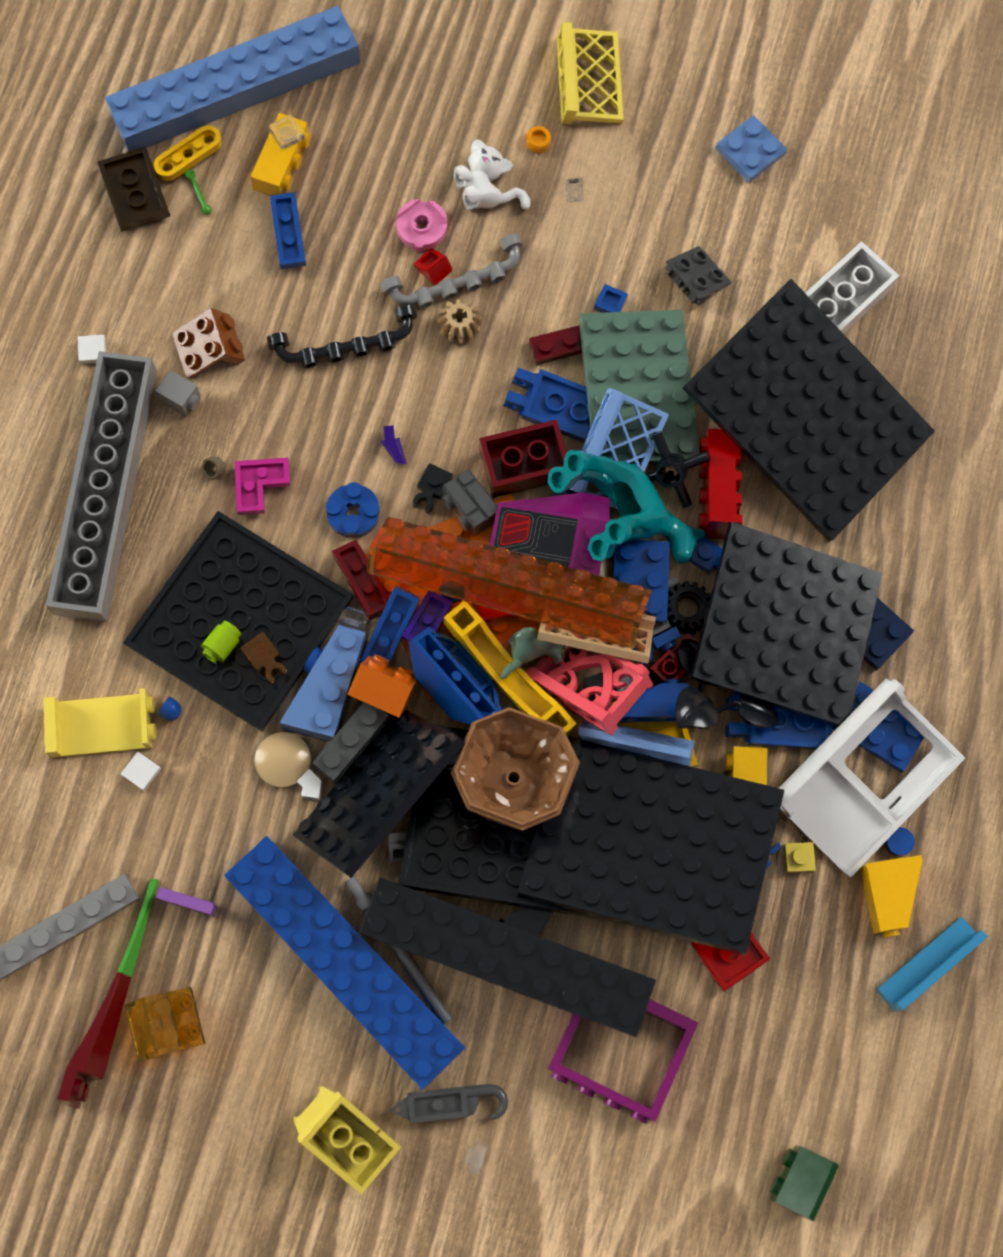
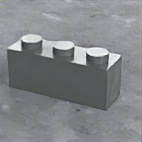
(350, 742)

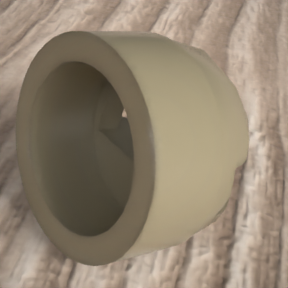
(210, 463)

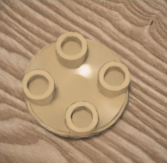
(282, 759)

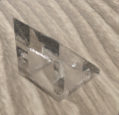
(574, 189)

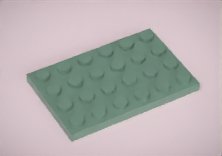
(645, 360)

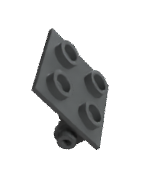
(697, 273)

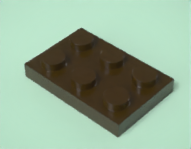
(133, 189)

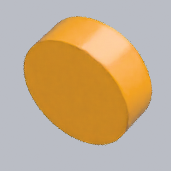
(538, 139)

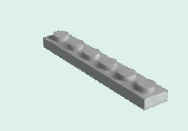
(66, 925)

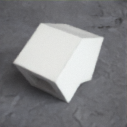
(311, 786)

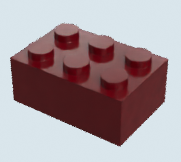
(521, 457)

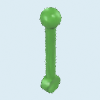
(190, 175)

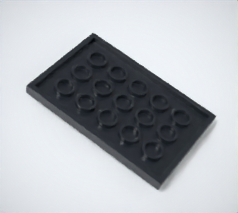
(377, 791)

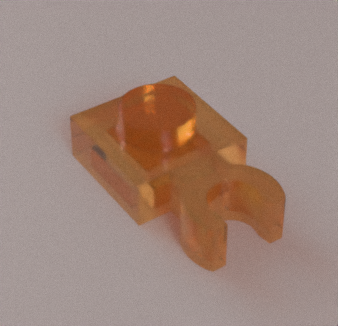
(262, 653)

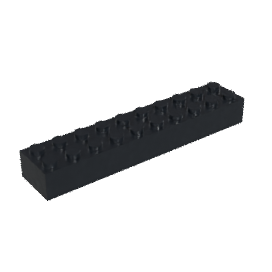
(508, 957)

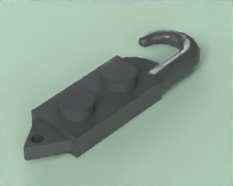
(449, 1103)

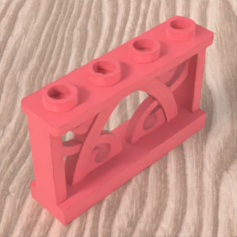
(596, 711)

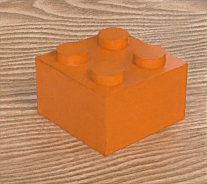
(383, 685)

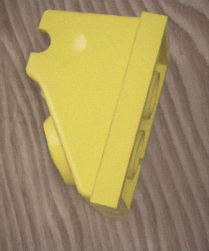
(345, 1139)

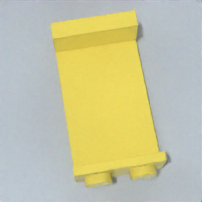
(98, 725)

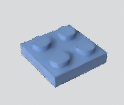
(751, 148)

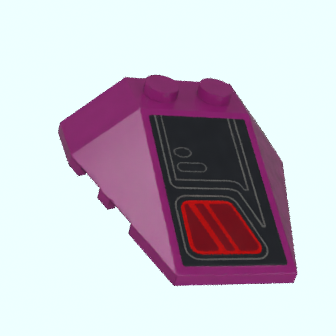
(553, 528)

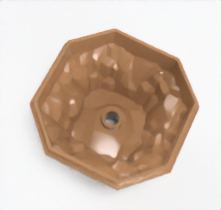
(518, 748)

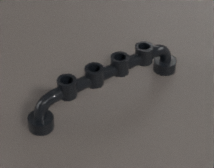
(334, 350)

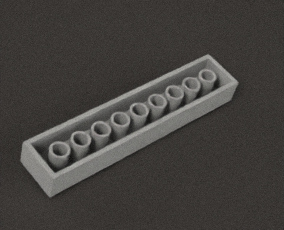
(102, 487)

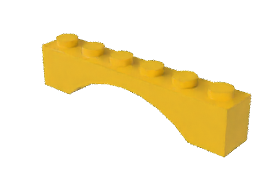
(492, 657)

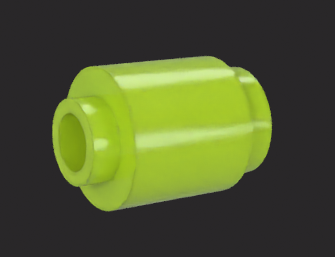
(221, 642)

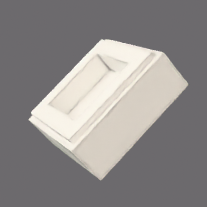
(89, 348)
(141, 771)

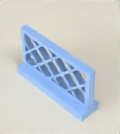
(602, 426)

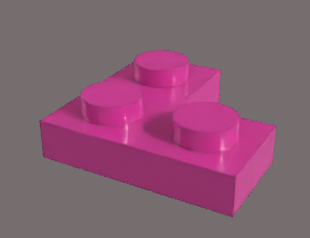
(253, 477)

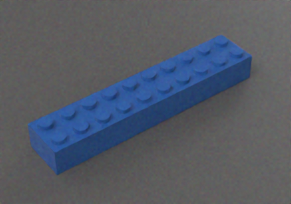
(345, 962)

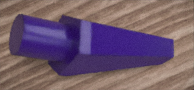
(393, 445)

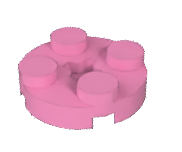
(421, 211)

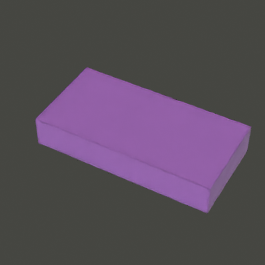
(186, 901)

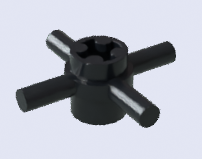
(682, 466)

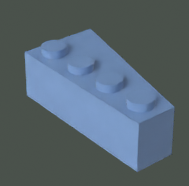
(323, 696)

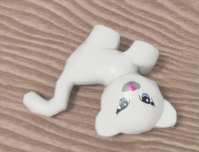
(486, 166)

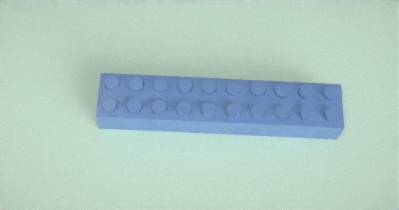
(233, 79)

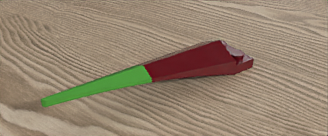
(94, 1051)

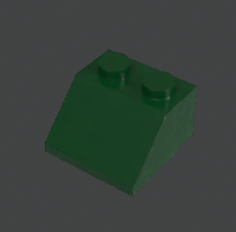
(803, 1182)

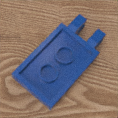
(550, 399)
(791, 732)

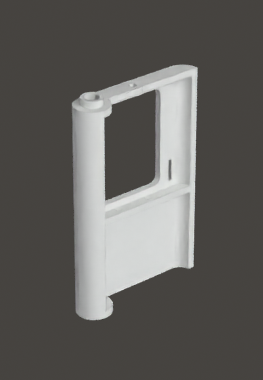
(839, 808)

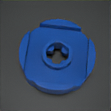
(353, 525)

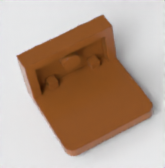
(207, 341)

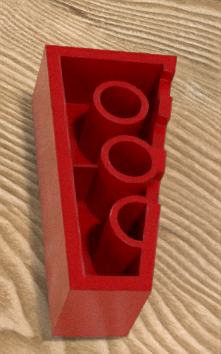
(720, 485)

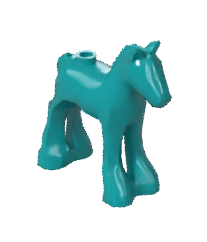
(637, 502)

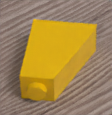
(891, 893)

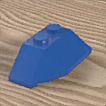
(453, 677)

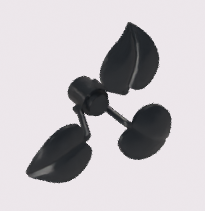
(698, 711)

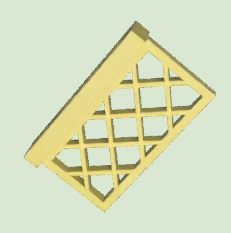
(569, 79)

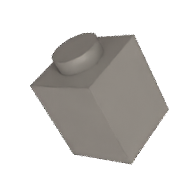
(178, 393)

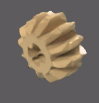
(458, 311)

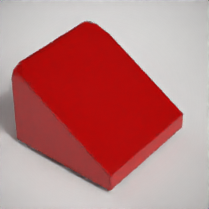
(433, 266)

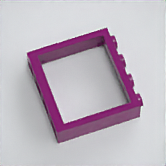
(613, 1098)

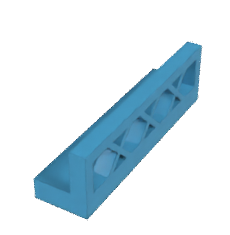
(930, 964)

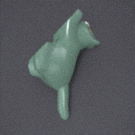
(527, 647)

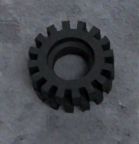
(692, 592)

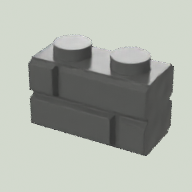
(470, 502)

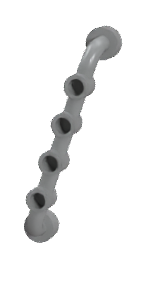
(448, 287)

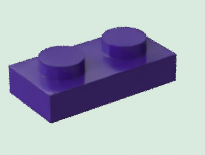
(429, 614)

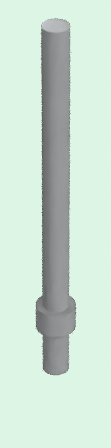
(425, 988)

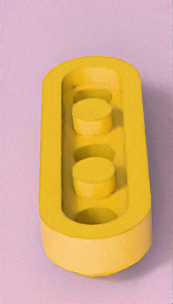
(192, 144)

